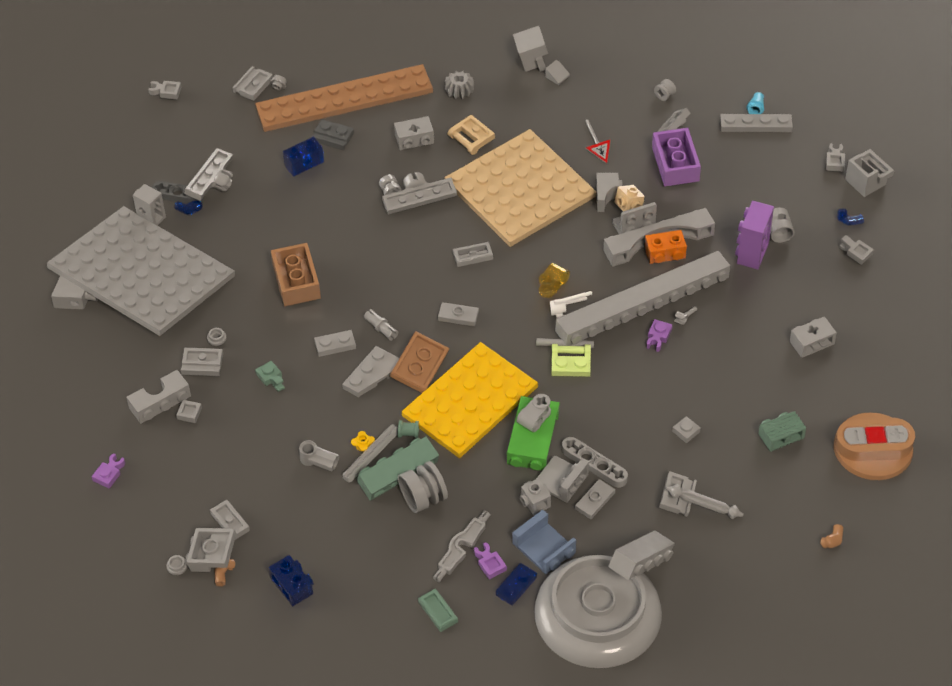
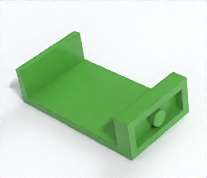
(528, 447)

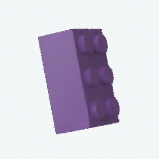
(676, 157)
(754, 234)

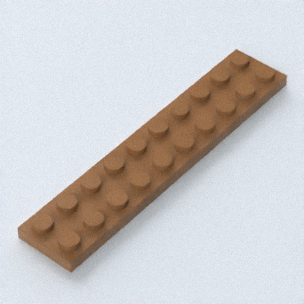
(343, 97)

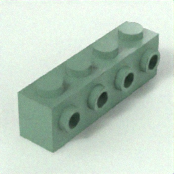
(385, 473)

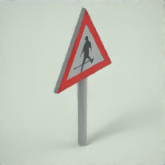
(601, 149)

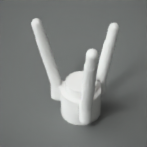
(558, 306)

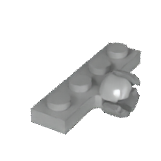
(211, 175)
(418, 193)

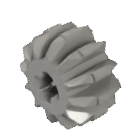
(459, 84)

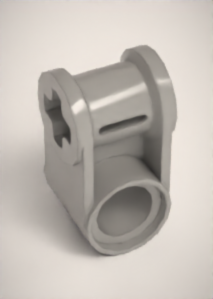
(535, 412)

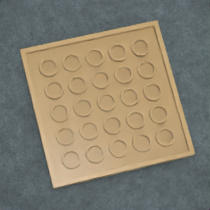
(520, 187)

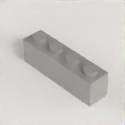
(641, 555)

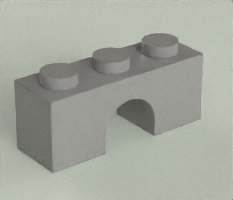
(146, 406)

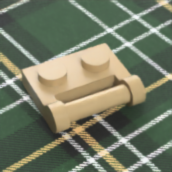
(475, 130)

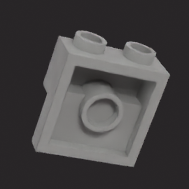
(210, 549)

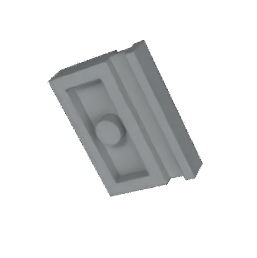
(252, 83)
(202, 361)
(677, 505)

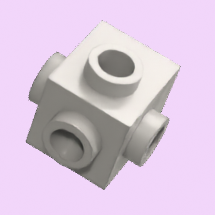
(535, 496)

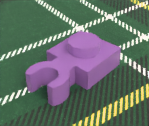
(658, 333)
(108, 473)
(490, 562)

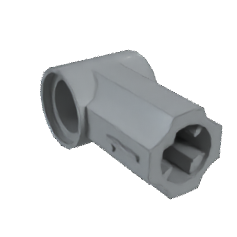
(317, 456)

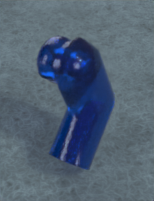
(189, 208)
(849, 220)

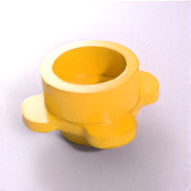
(362, 445)

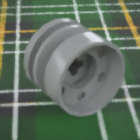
(422, 487)

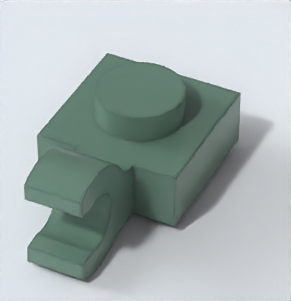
(270, 374)

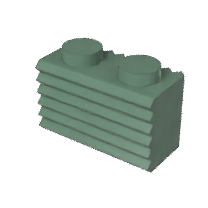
(782, 430)

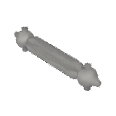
(704, 501)

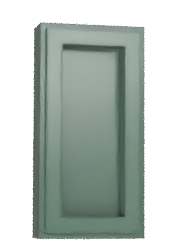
(438, 610)

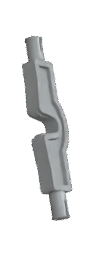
(455, 553)

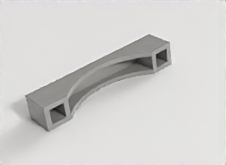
(624, 246)

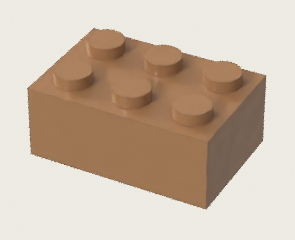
(295, 274)

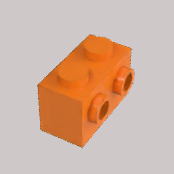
(665, 246)

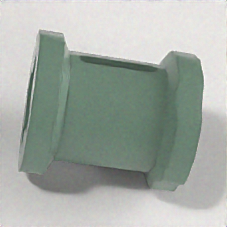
(408, 429)

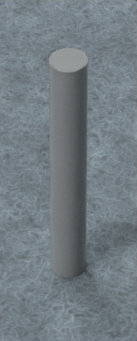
(548, 342)

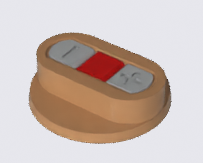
(874, 445)

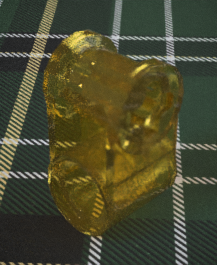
(552, 280)

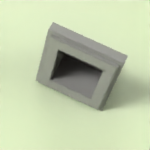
(556, 72)

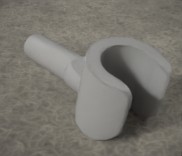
(681, 318)

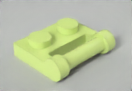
(571, 364)

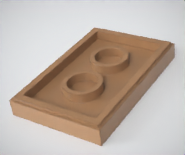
(419, 362)

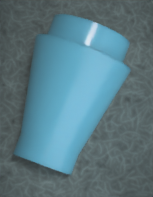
(756, 104)

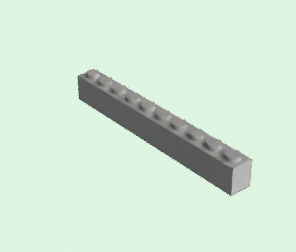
(642, 298)

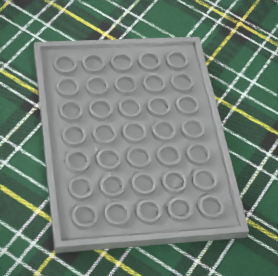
(141, 270)

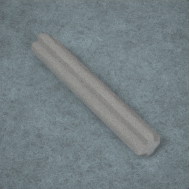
(370, 453)

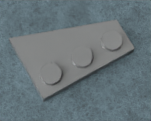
(370, 371)

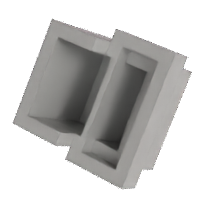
(531, 48)
(867, 172)

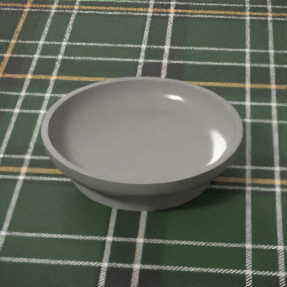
(597, 614)

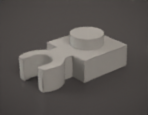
(168, 89)
(835, 159)

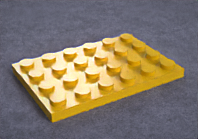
(469, 399)

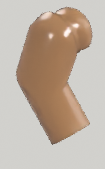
(833, 540)
(220, 573)

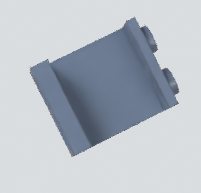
(543, 543)

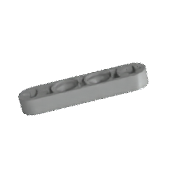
(596, 460)

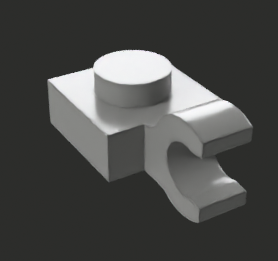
(858, 251)

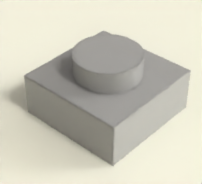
(189, 411)
(686, 429)

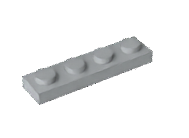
(756, 122)

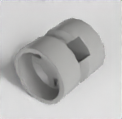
(781, 228)

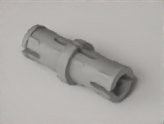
(381, 324)

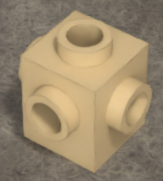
(629, 197)

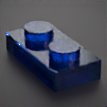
(516, 584)

